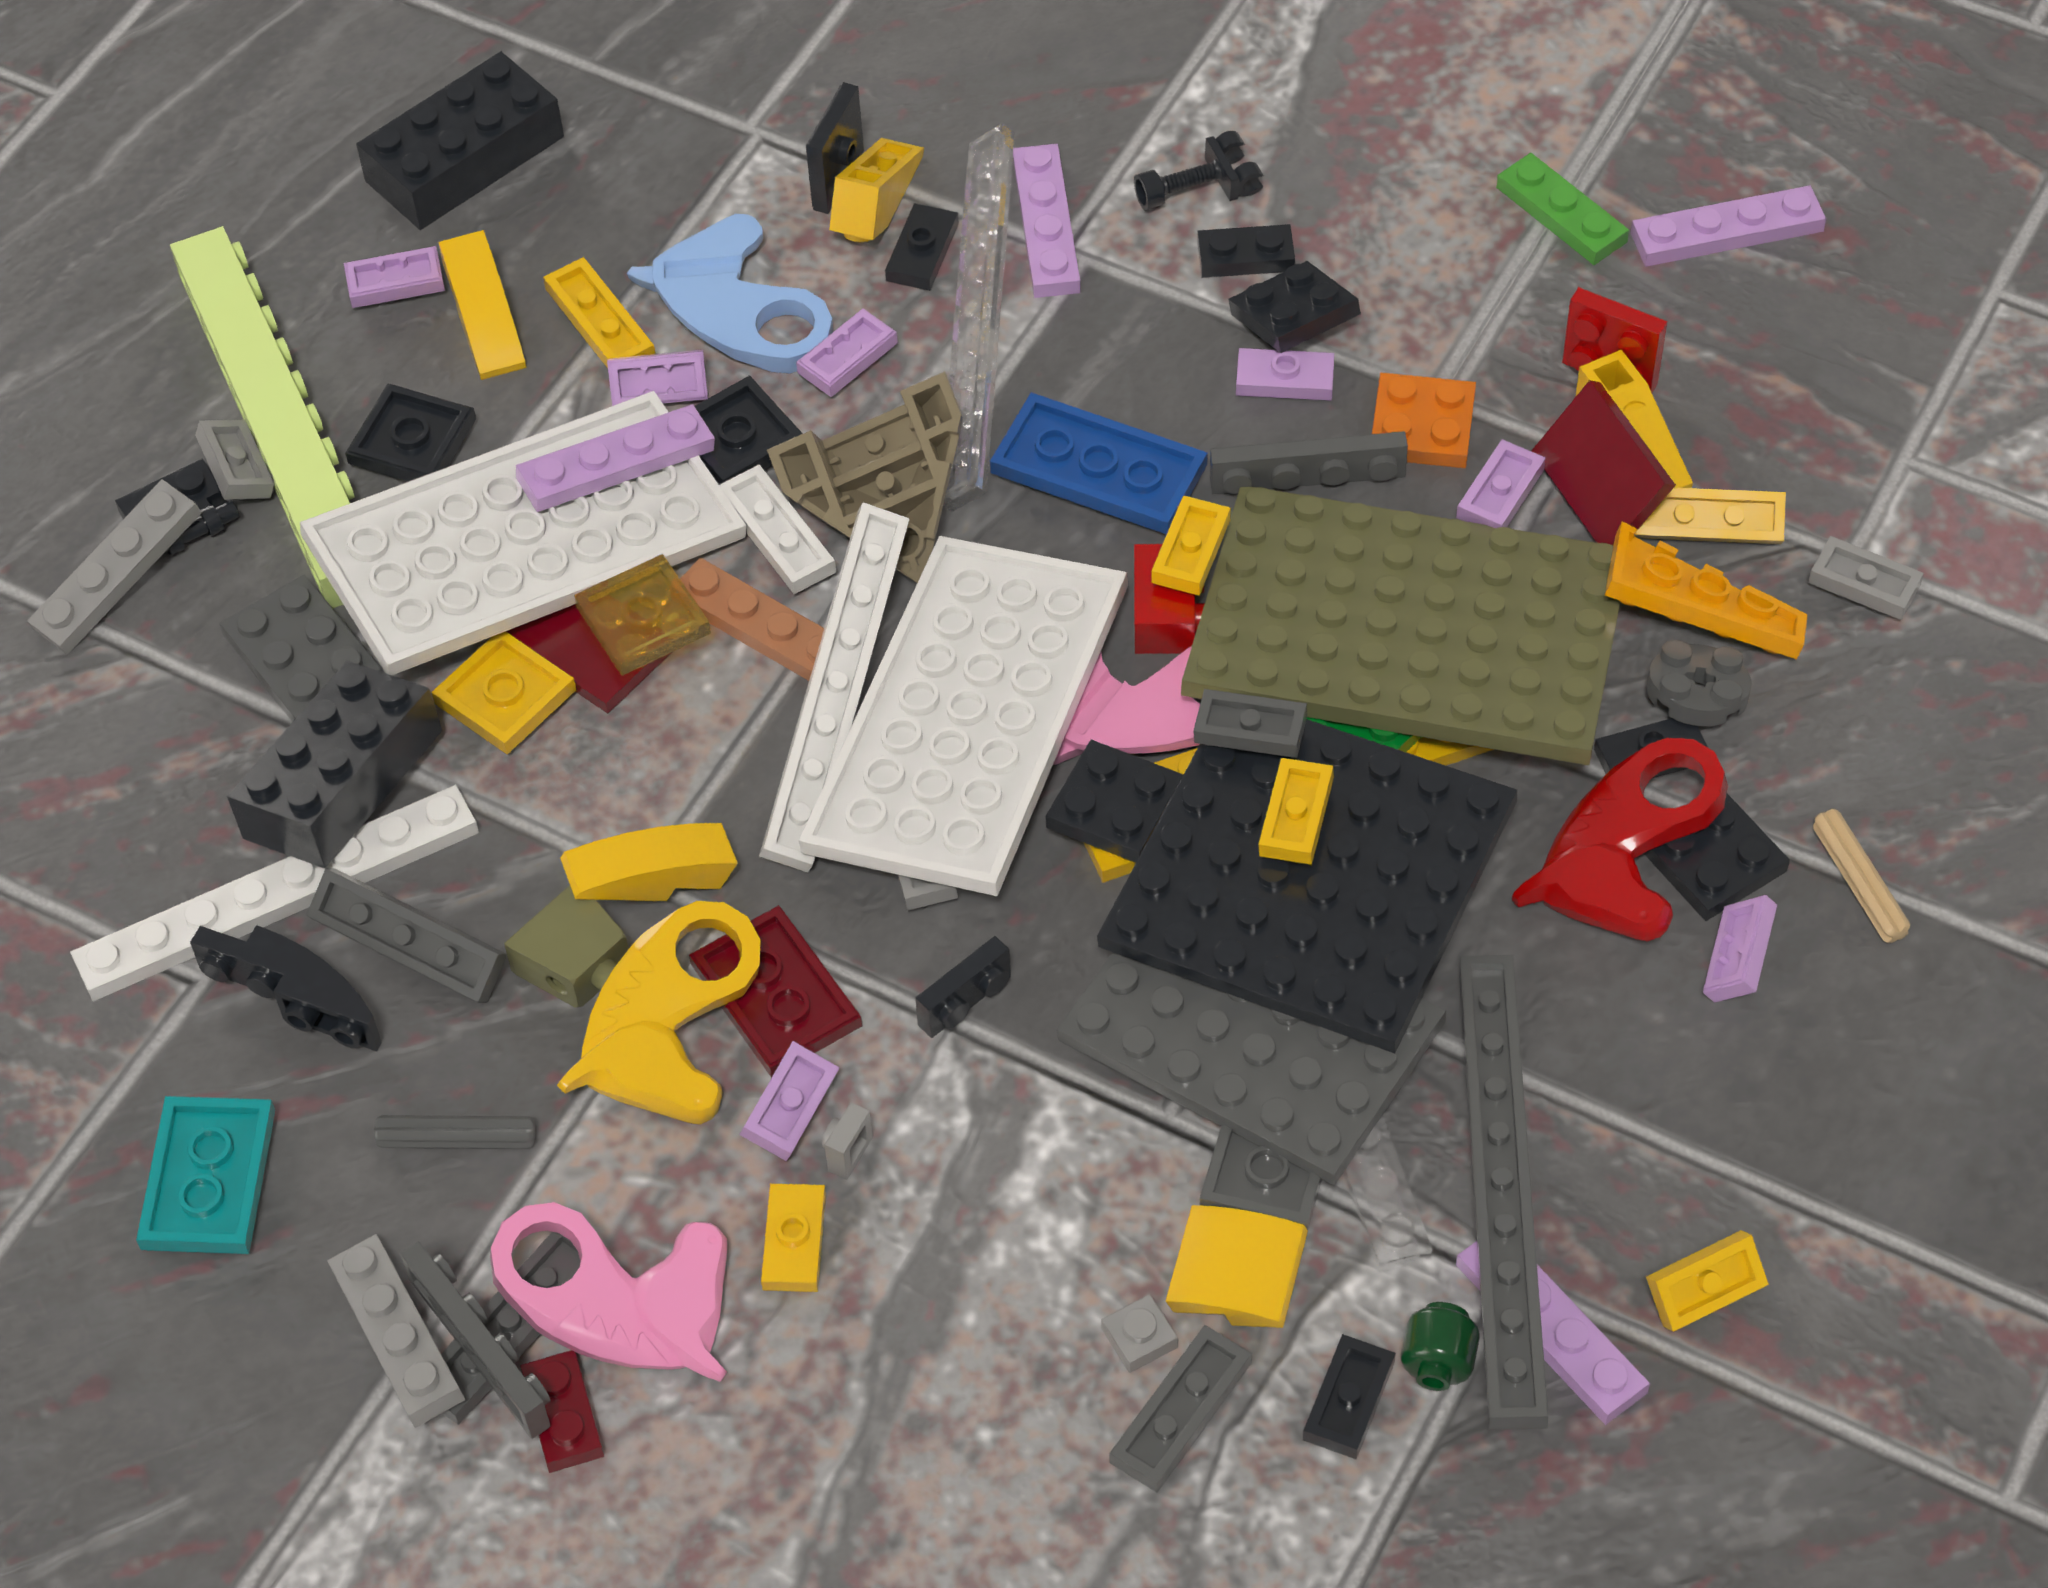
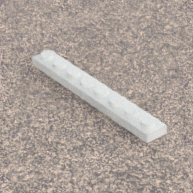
(835, 678)
(271, 893)

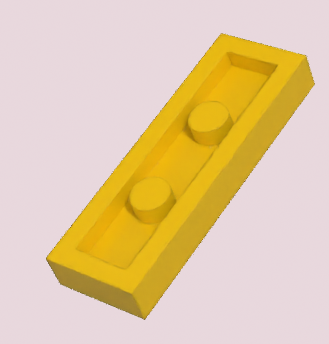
(596, 312)
(1718, 516)

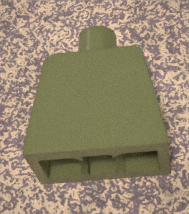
(567, 948)

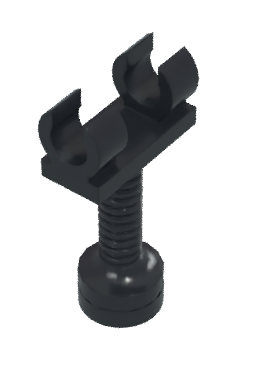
(1219, 155)

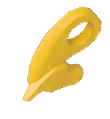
(631, 1030)

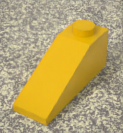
(872, 189)

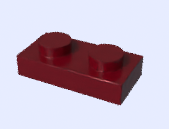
(573, 1431)

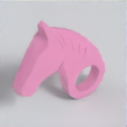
(1133, 718)
(604, 1313)

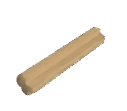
(1861, 876)

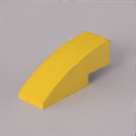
(482, 304)
(650, 863)

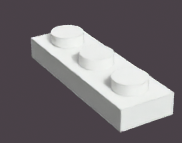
(778, 530)

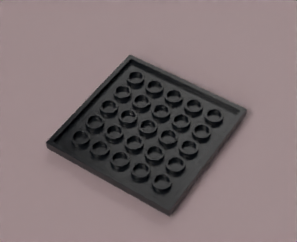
(1322, 940)

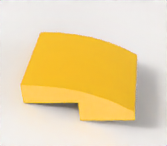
(1237, 1266)

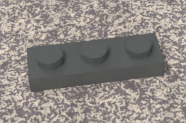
(1180, 1408)

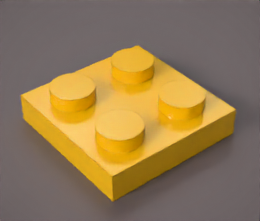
(504, 691)

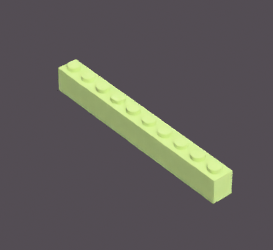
(263, 385)

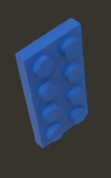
(1098, 462)

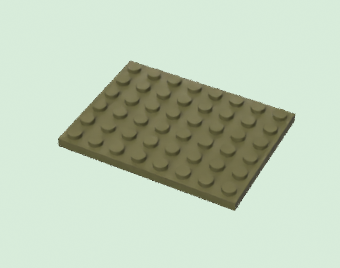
(1410, 623)

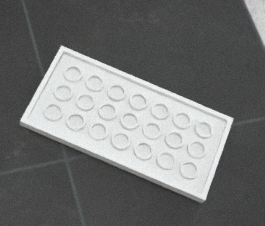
(473, 558)
(965, 715)

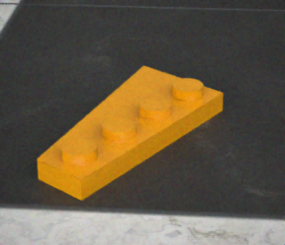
(1700, 597)

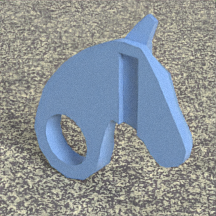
(704, 292)

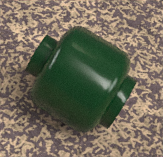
(1440, 1346)

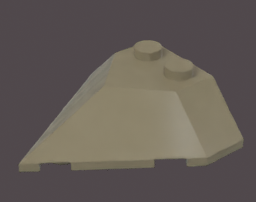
(888, 462)

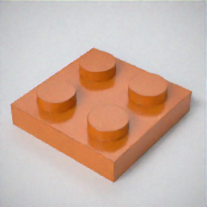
(1432, 414)

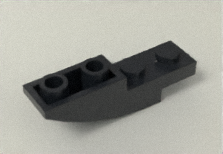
(304, 985)

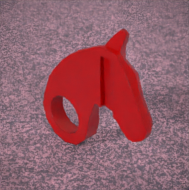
(1592, 861)

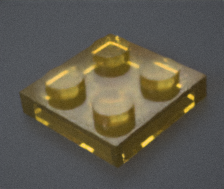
(642, 614)

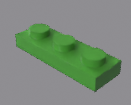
(1562, 208)

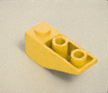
(1640, 408)

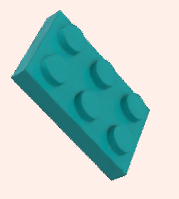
(206, 1175)

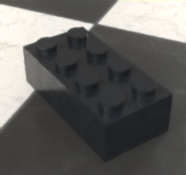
(460, 140)
(335, 764)

